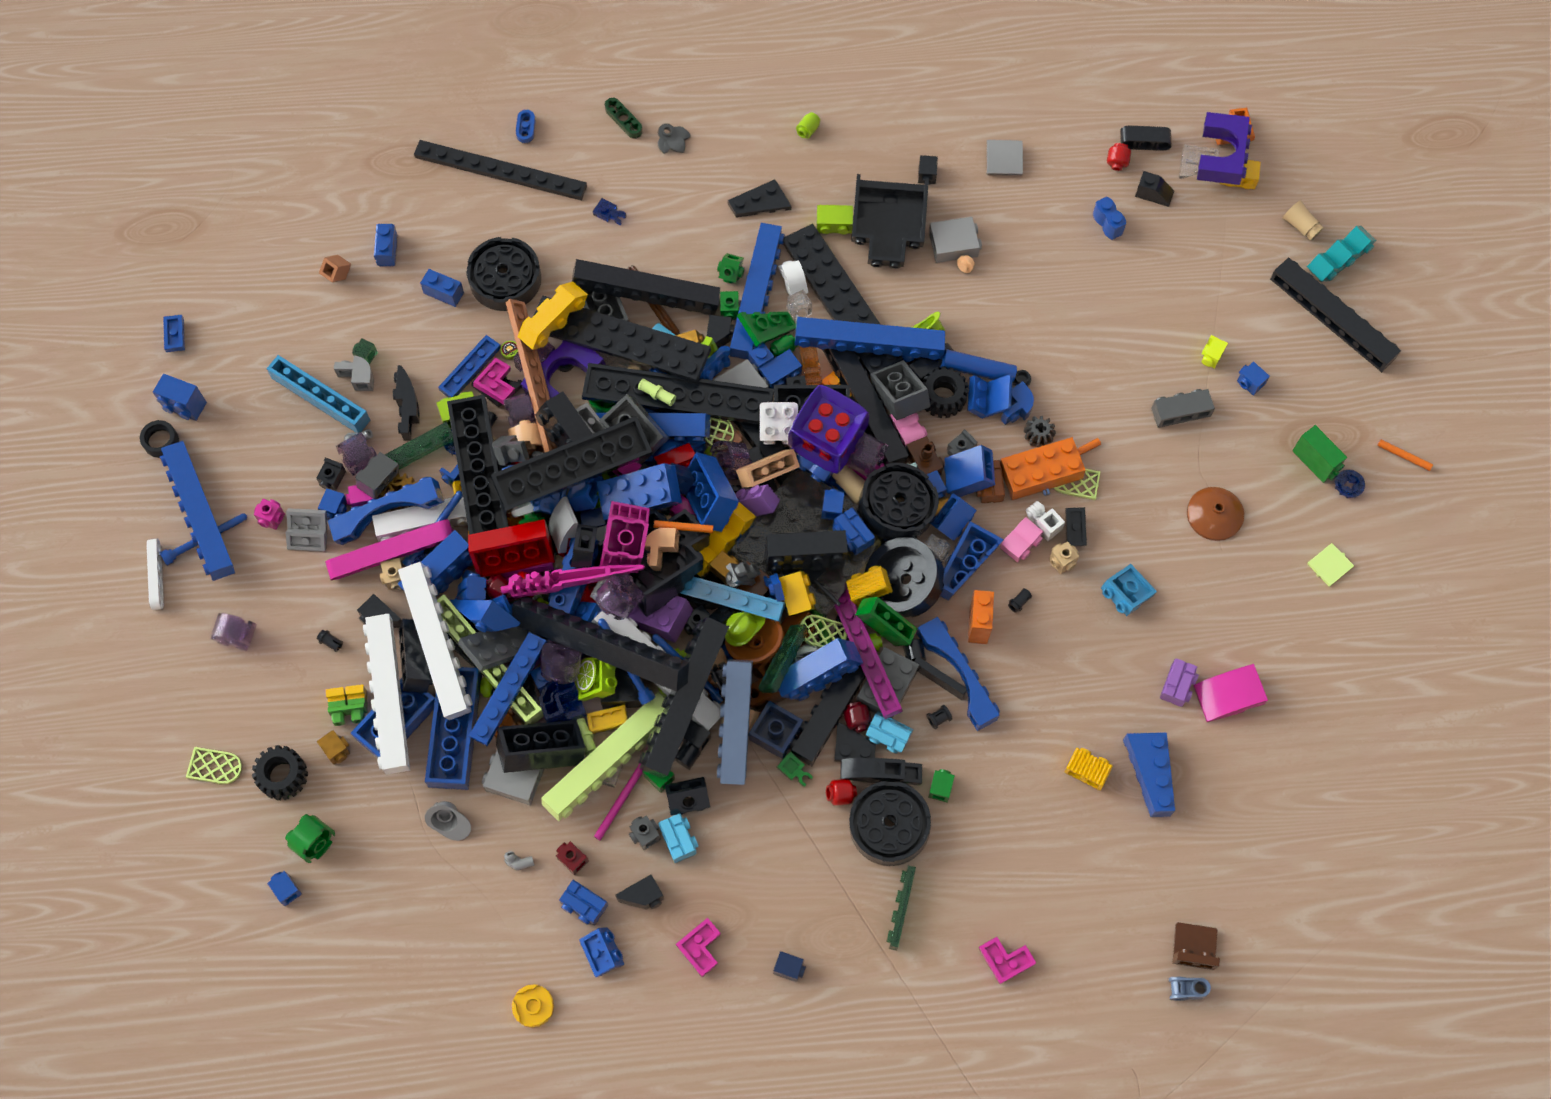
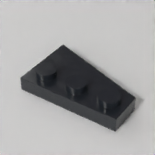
(760, 199)

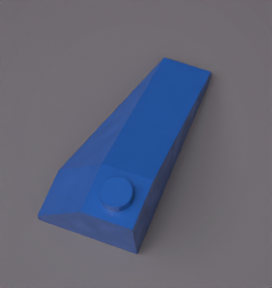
(485, 614)

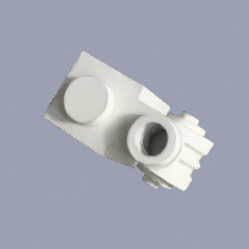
(1048, 522)

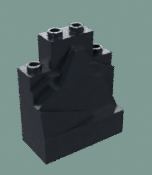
(889, 219)
(677, 567)

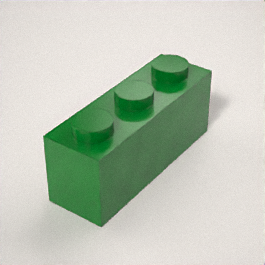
(886, 621)

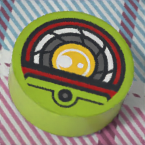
(509, 349)

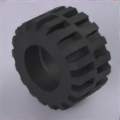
(952, 381)
(269, 761)

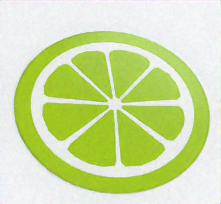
(587, 675)

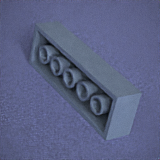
(736, 722)

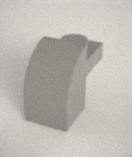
(359, 370)

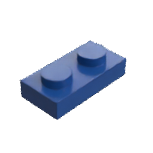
(174, 333)

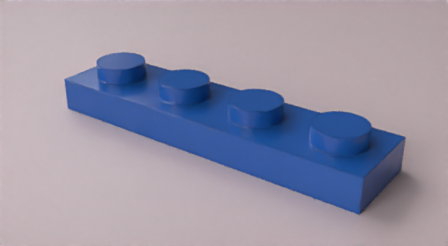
(469, 367)

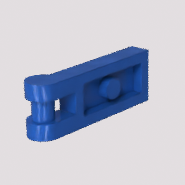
(716, 363)

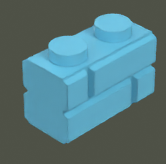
(889, 732)
(678, 838)

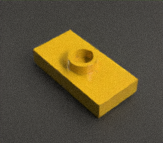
(607, 719)

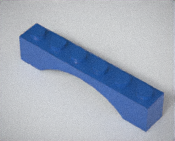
(350, 525)
(937, 640)

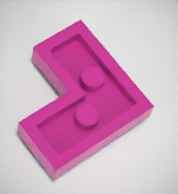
(491, 381)
(694, 947)
(1006, 965)

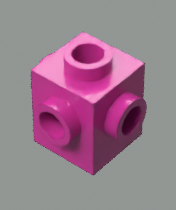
(269, 513)

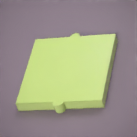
(1330, 564)

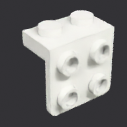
(776, 421)

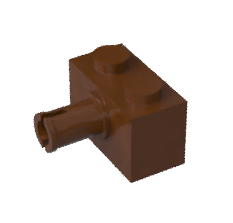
(923, 453)

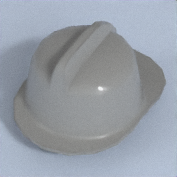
(448, 821)

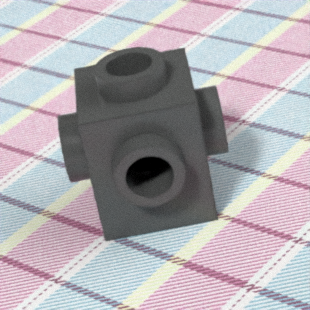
(647, 838)

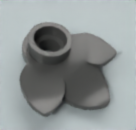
(674, 139)

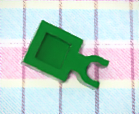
(791, 767)

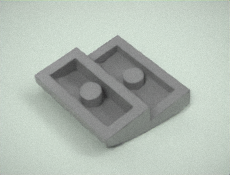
(1004, 157)
(562, 525)
(306, 529)

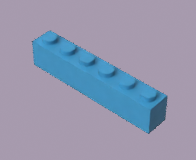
(318, 394)

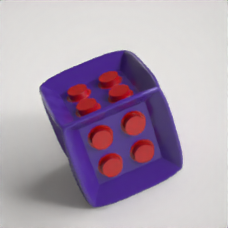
(828, 428)

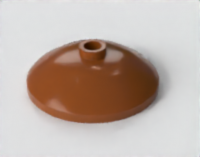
(1211, 522)
(770, 641)

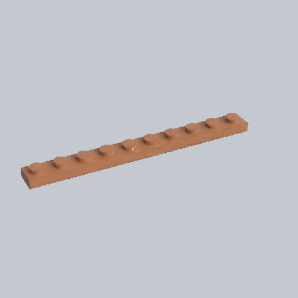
(531, 367)

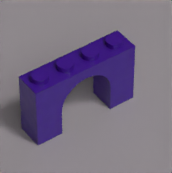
(1235, 131)
(566, 354)

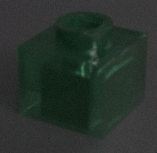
(365, 350)

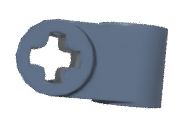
(1184, 988)

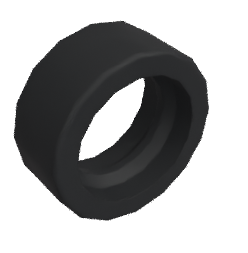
(150, 429)

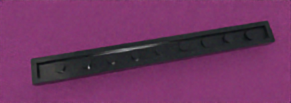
(500, 170)

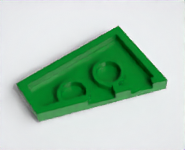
(766, 326)

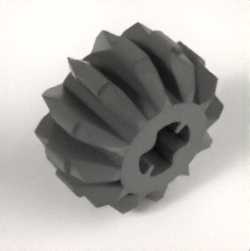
(1032, 431)

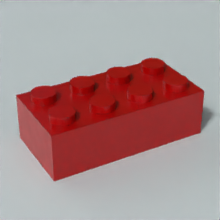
(511, 548)

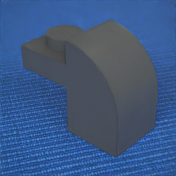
(509, 449)

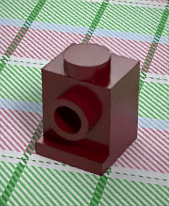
(575, 863)

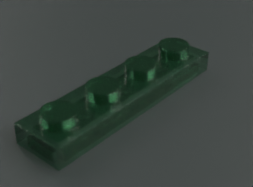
(422, 445)
(783, 658)
(899, 915)

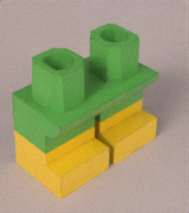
(347, 702)

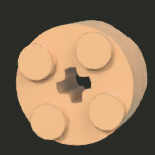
(530, 434)

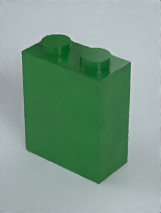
(1320, 454)

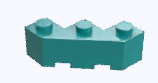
(1342, 254)

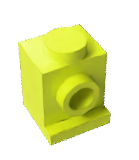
(1213, 351)

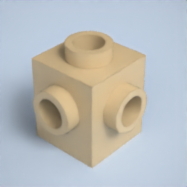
(1064, 557)
(390, 573)

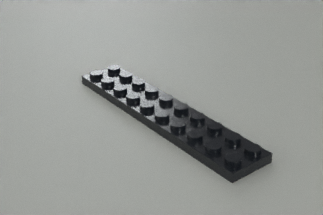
(834, 287)
(634, 343)
(706, 396)

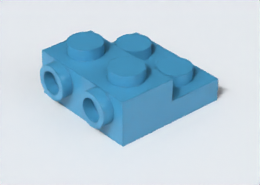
(1128, 590)

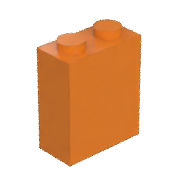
(980, 617)

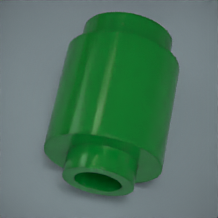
(782, 345)

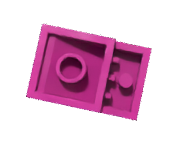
(1230, 693)

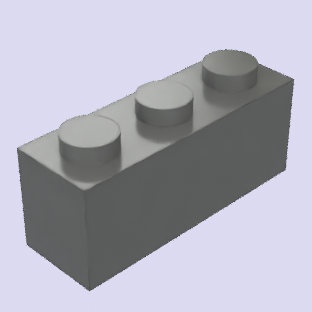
(1182, 408)

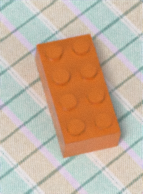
(1042, 468)

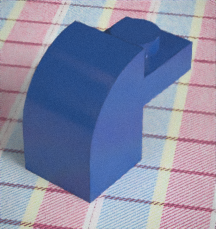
(1021, 402)

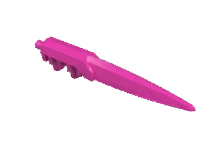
(557, 580)

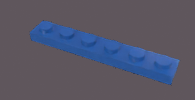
(507, 689)

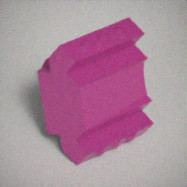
(625, 535)

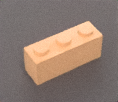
(767, 468)

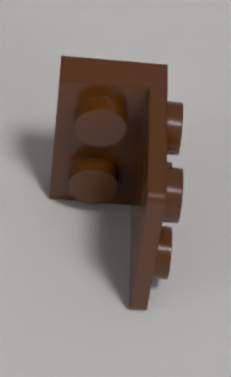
(1195, 946)

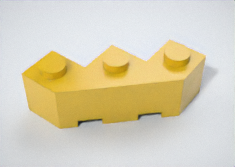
(552, 315)
(738, 523)

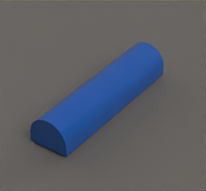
(977, 365)

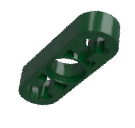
(624, 125)

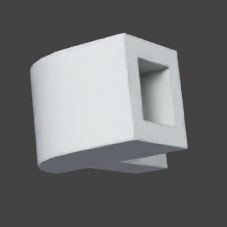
(793, 277)

